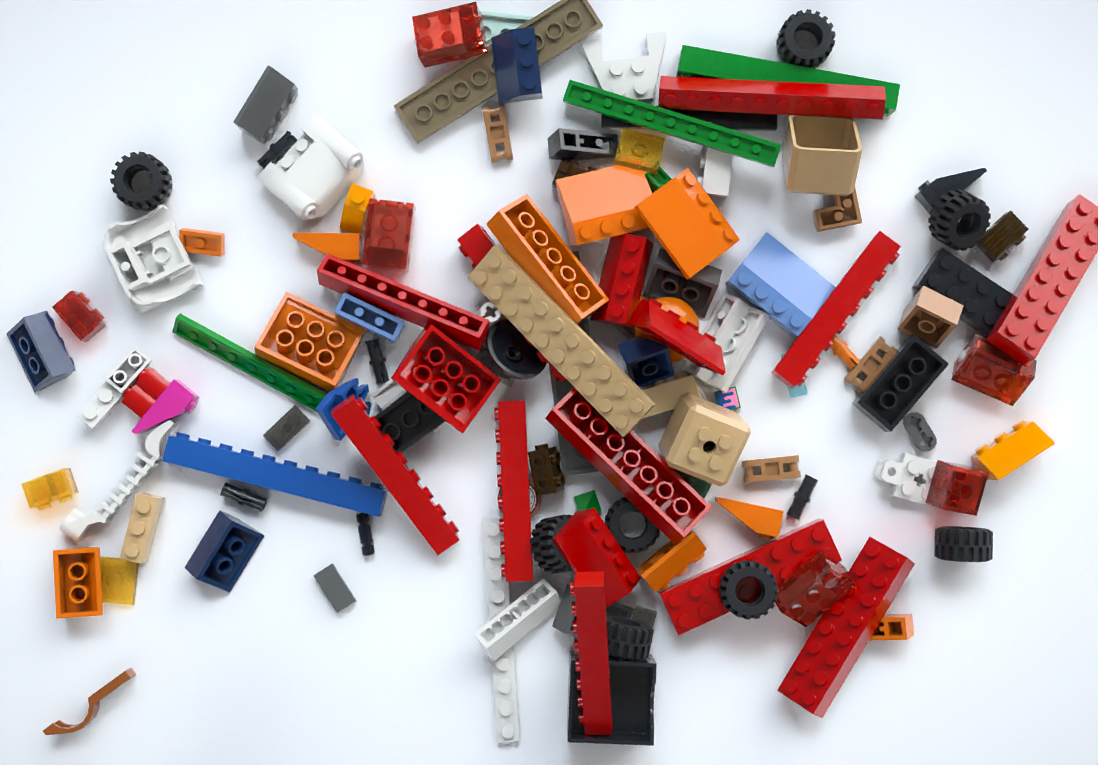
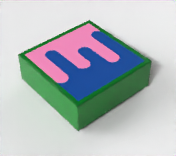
(729, 399)

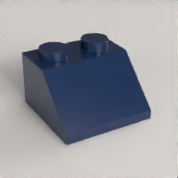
(645, 361)

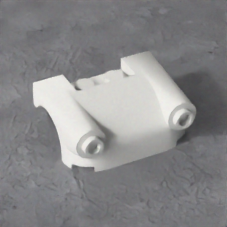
(314, 170)
(150, 260)

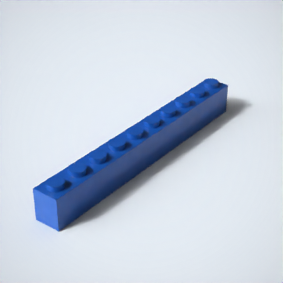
(275, 475)

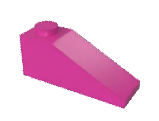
(171, 404)

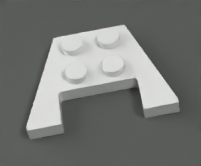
(628, 76)

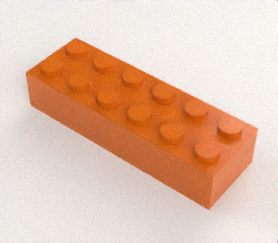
(546, 258)

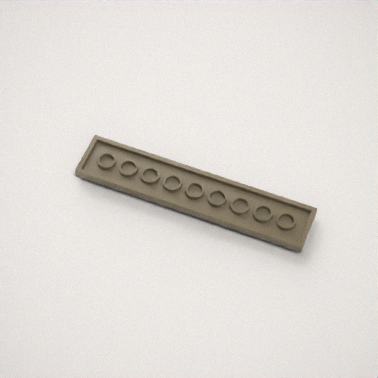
(475, 79)

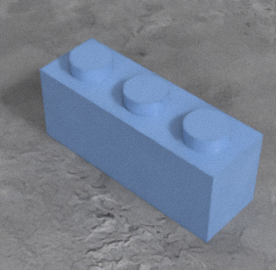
(370, 318)

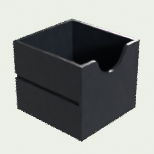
(631, 700)

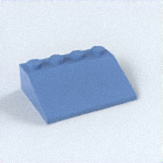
(780, 285)

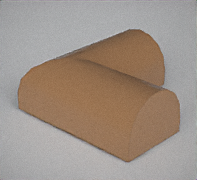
(843, 214)

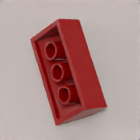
(623, 278)
(592, 548)

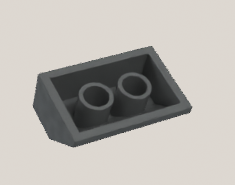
(266, 105)
(669, 281)

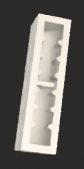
(518, 619)

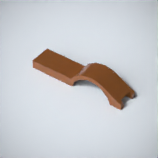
(60, 727)

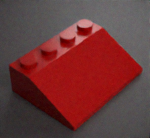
(678, 336)
(445, 378)

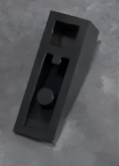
(581, 145)
(933, 191)

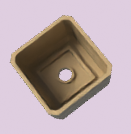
(821, 155)
(693, 425)

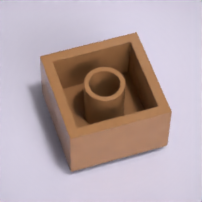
(930, 316)

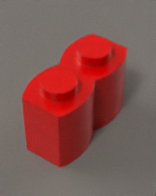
(145, 392)

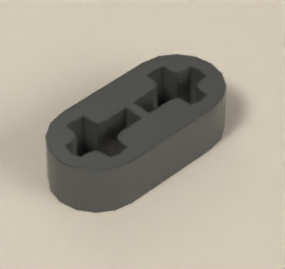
(924, 429)

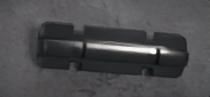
(365, 534)

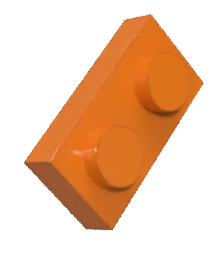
(203, 242)

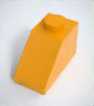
(356, 209)

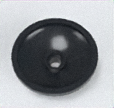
(512, 352)

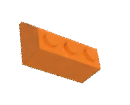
(671, 561)
(77, 582)

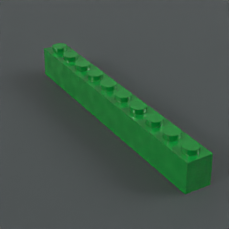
(721, 65)

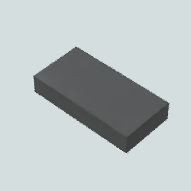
(335, 588)

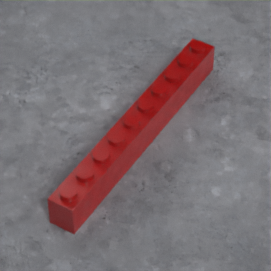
(772, 97)

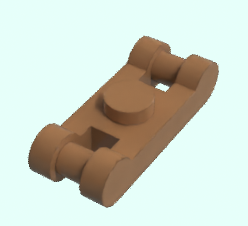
(497, 133)
(870, 364)
(771, 469)

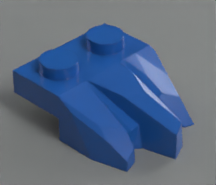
(334, 398)

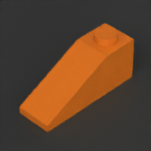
(341, 245)
(758, 518)
(894, 627)

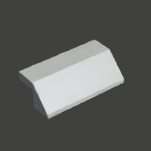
(735, 330)

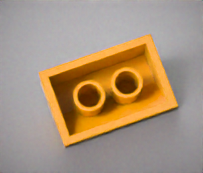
(1012, 449)

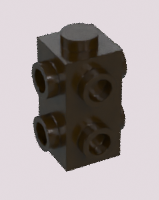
(546, 469)

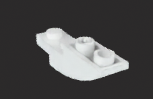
(110, 393)

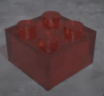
(957, 487)

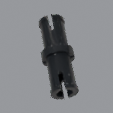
(277, 150)
(377, 361)
(243, 497)
(802, 497)

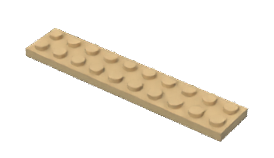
(561, 340)

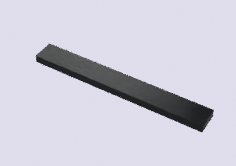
(729, 120)

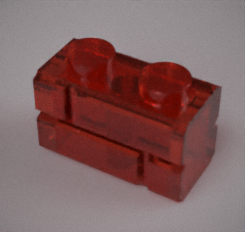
(79, 315)

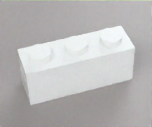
(715, 173)

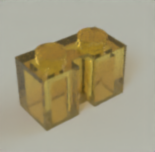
(50, 488)

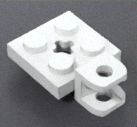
(902, 476)

